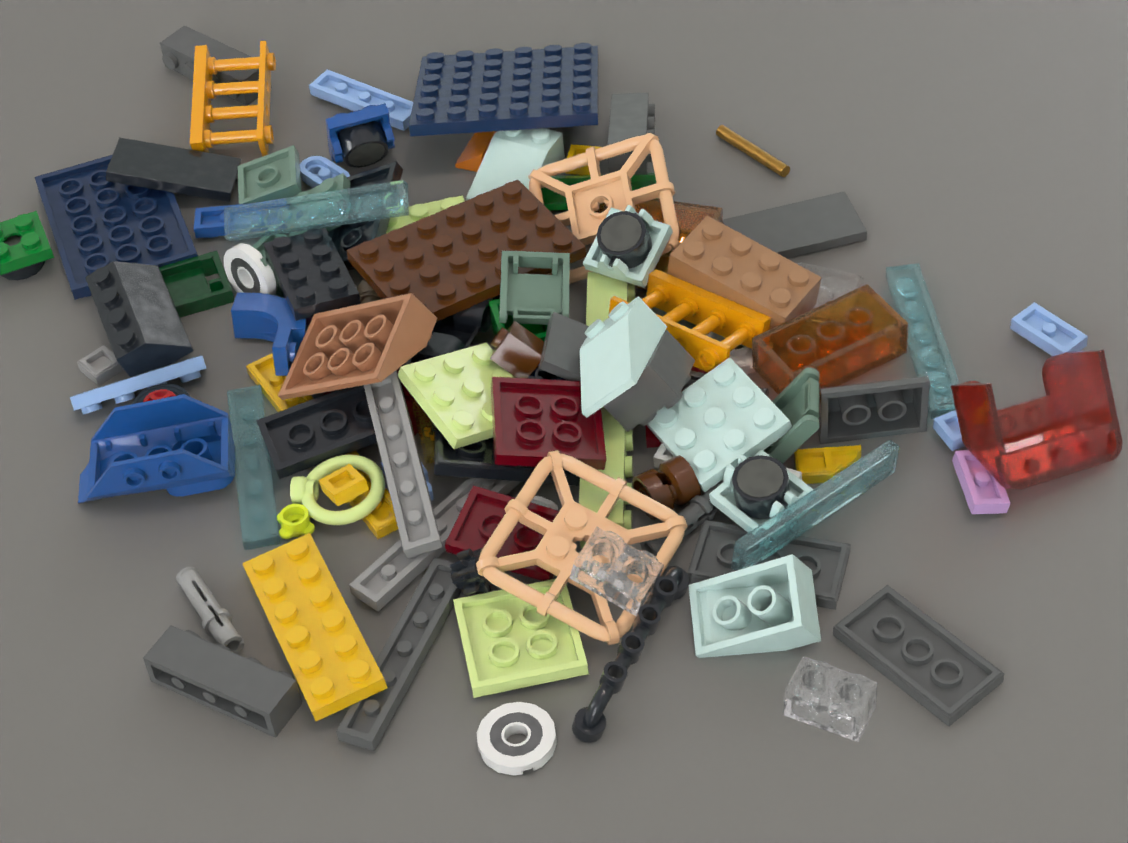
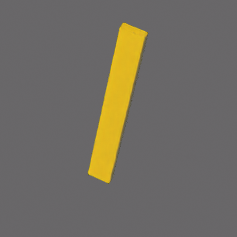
(262, 372)

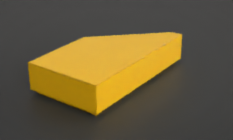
(824, 463)

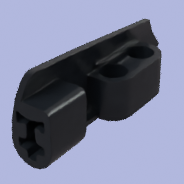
(456, 331)

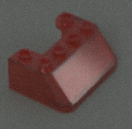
(1047, 435)

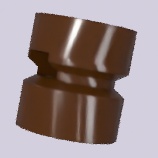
(669, 485)

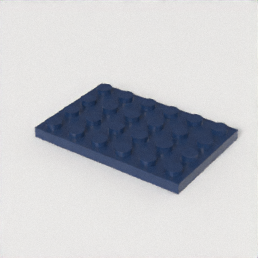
(110, 222)

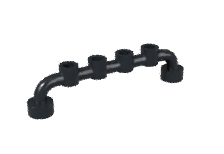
(590, 720)

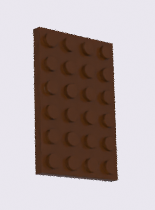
(457, 252)

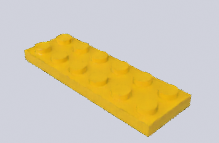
(314, 627)

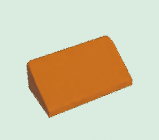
(474, 151)

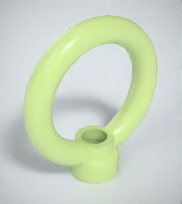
(306, 490)

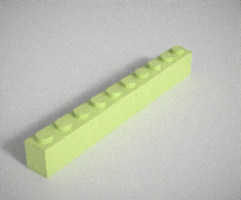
(616, 438)

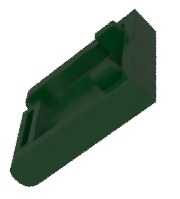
(189, 284)

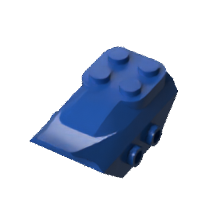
(159, 446)

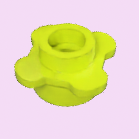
(294, 521)

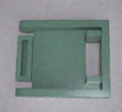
(534, 296)
(801, 406)

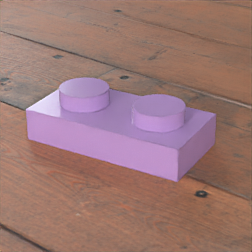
(980, 488)

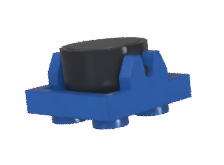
(360, 136)

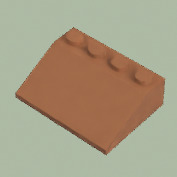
(358, 345)

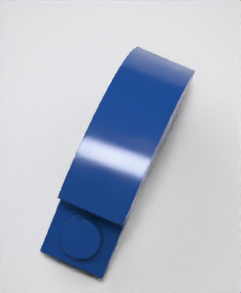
(269, 319)

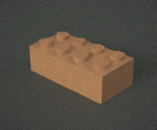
(744, 272)

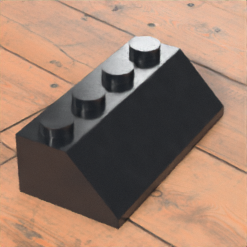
(138, 316)

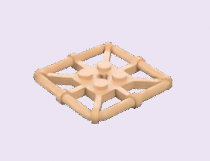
(612, 189)
(557, 547)

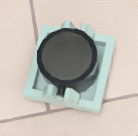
(628, 246)
(757, 490)

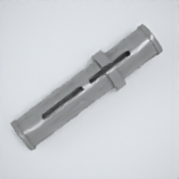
(216, 620)

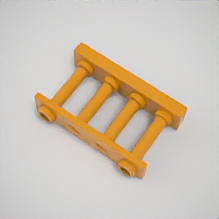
(205, 89)
(707, 312)

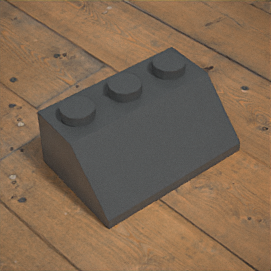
(873, 409)

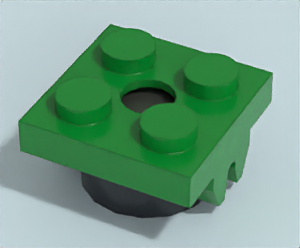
(23, 247)

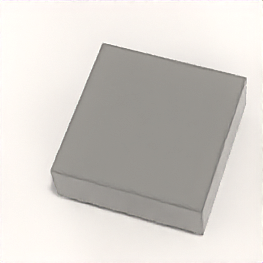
(100, 365)

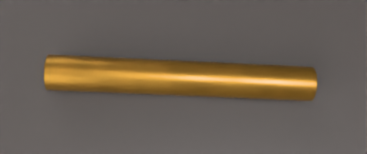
(753, 151)

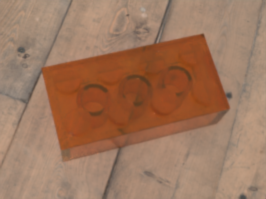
(835, 339)

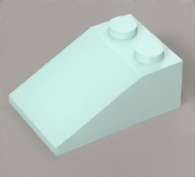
(514, 156)
(617, 353)
(755, 610)

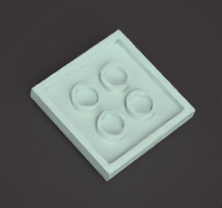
(718, 422)

